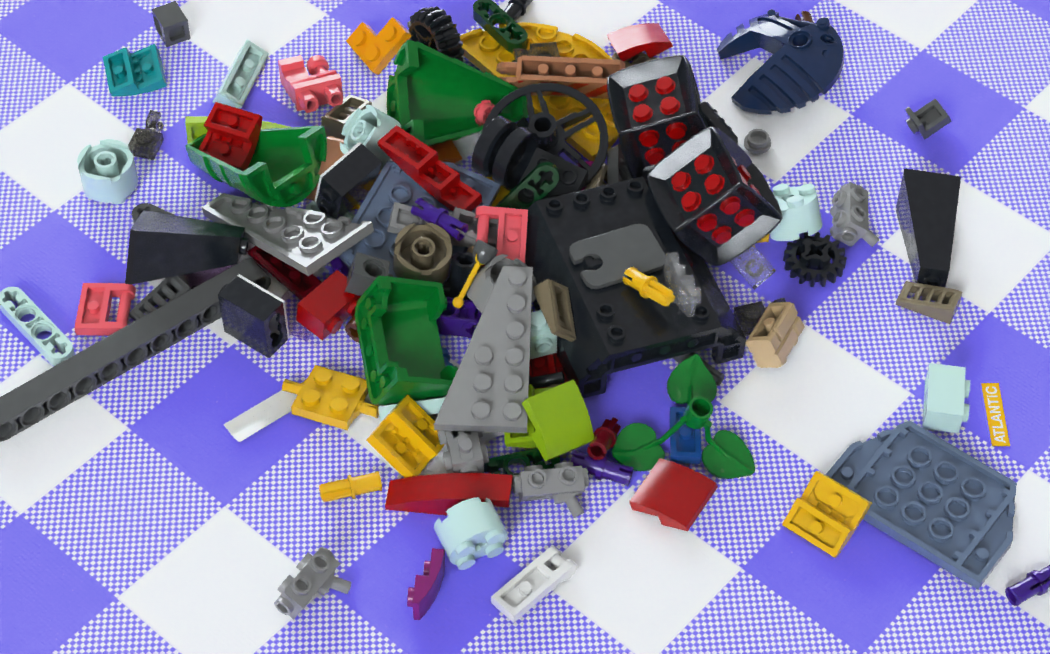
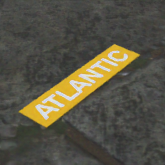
(995, 414)

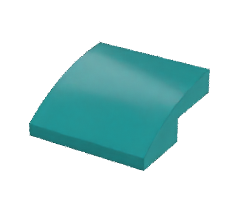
(134, 72)

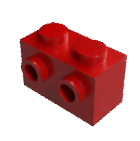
(327, 306)

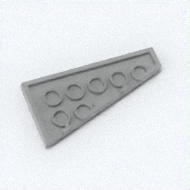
(291, 234)
(496, 363)

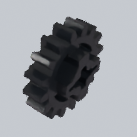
(814, 259)

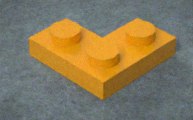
(379, 48)

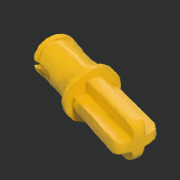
(648, 287)
(350, 487)

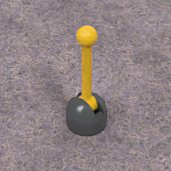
(483, 254)

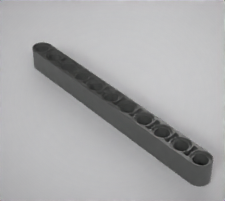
(119, 352)

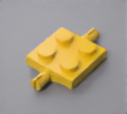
(330, 397)

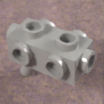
(851, 216)
(464, 451)
(558, 483)
(314, 576)

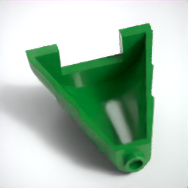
(438, 95)
(281, 168)

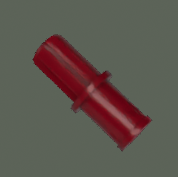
(604, 439)

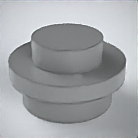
(757, 141)

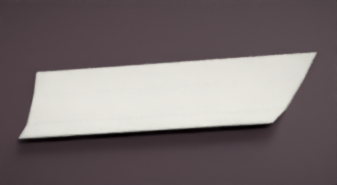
(260, 415)

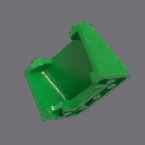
(402, 340)

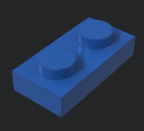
(685, 442)

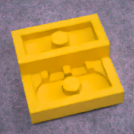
(406, 438)
(827, 514)

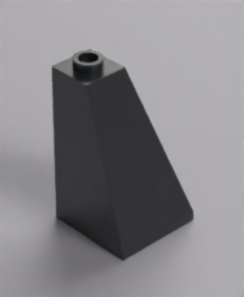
(927, 222)
(180, 245)

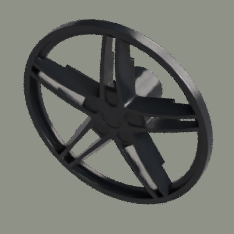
(551, 132)

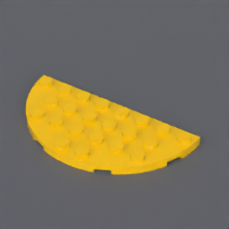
(486, 53)

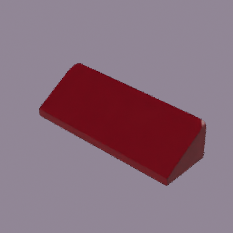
(290, 277)

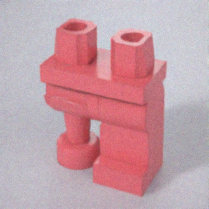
(314, 90)

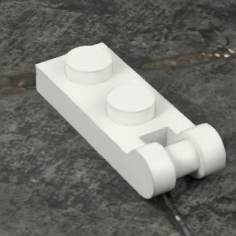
(533, 584)

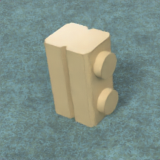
(775, 335)

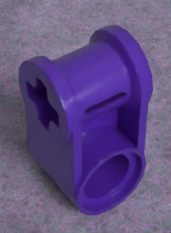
(458, 320)

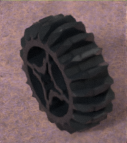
(436, 31)

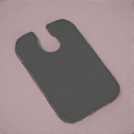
(618, 250)

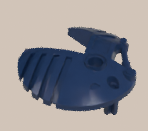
(802, 66)

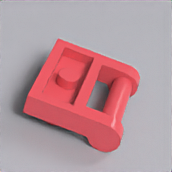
(510, 229)
(95, 308)

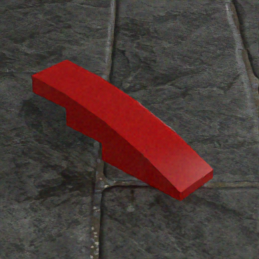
(428, 171)
(441, 491)

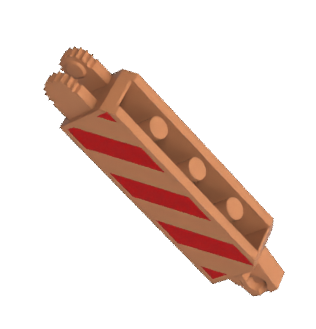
(582, 74)

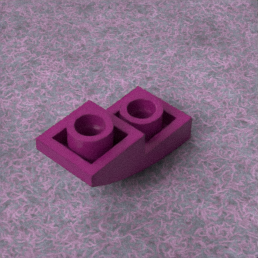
(427, 585)

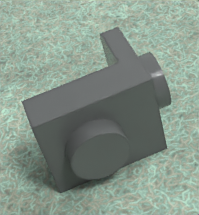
(927, 119)

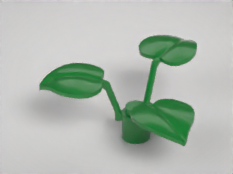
(690, 384)

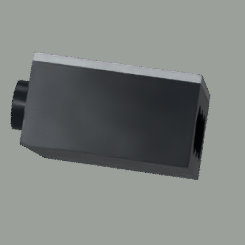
(347, 181)
(253, 315)

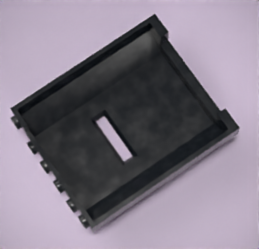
(614, 323)

